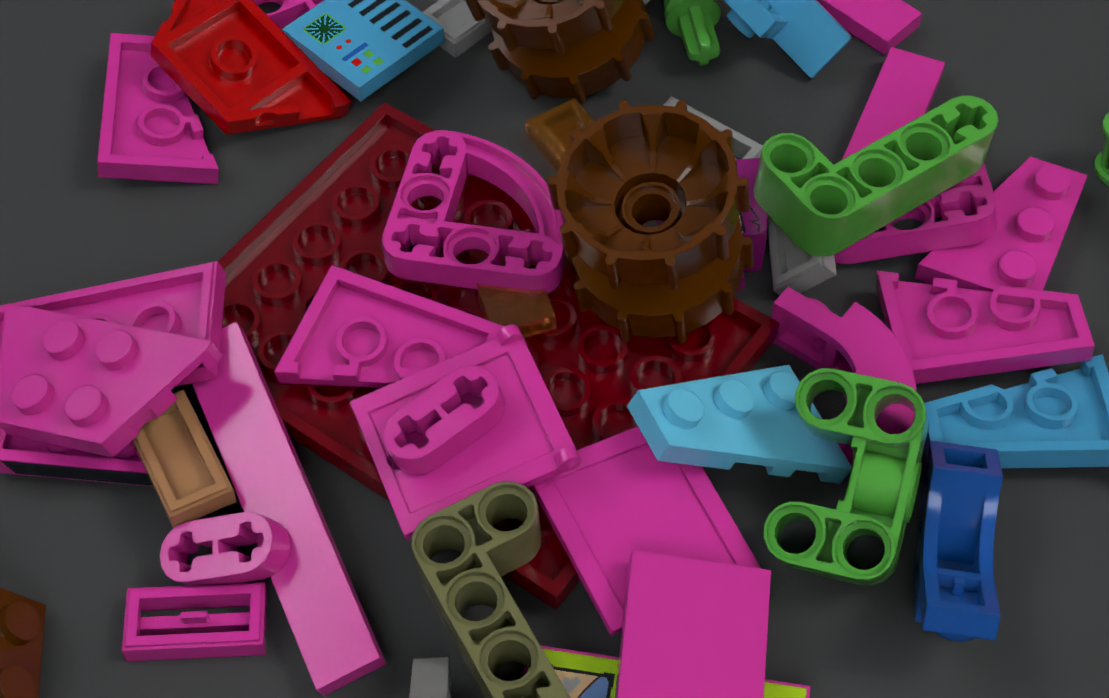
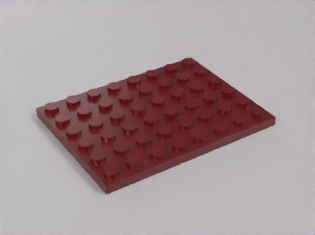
(340, 221)

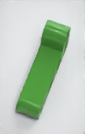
(841, 203)

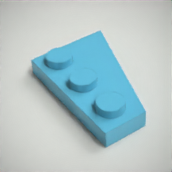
(737, 420)

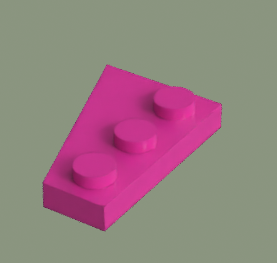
(980, 332)

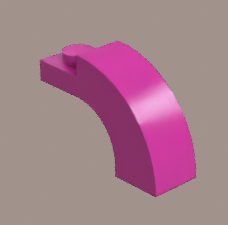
(850, 344)

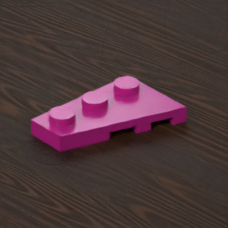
(149, 121)
(1030, 227)
(374, 334)

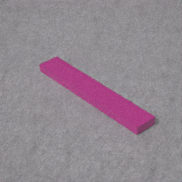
(272, 482)

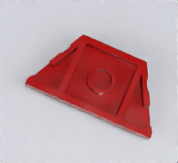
(243, 67)

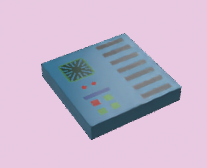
(364, 40)

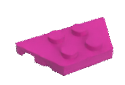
(89, 378)

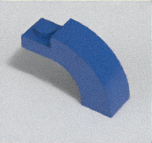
(956, 543)

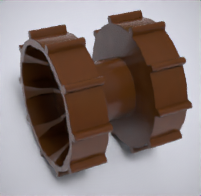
(565, 44)
(643, 169)

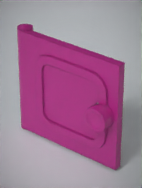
(521, 448)
(630, 502)

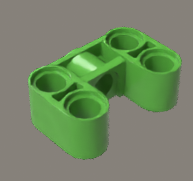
(880, 482)

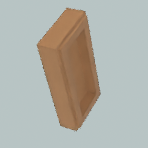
(183, 464)

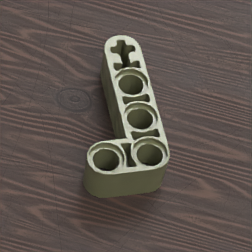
(477, 580)

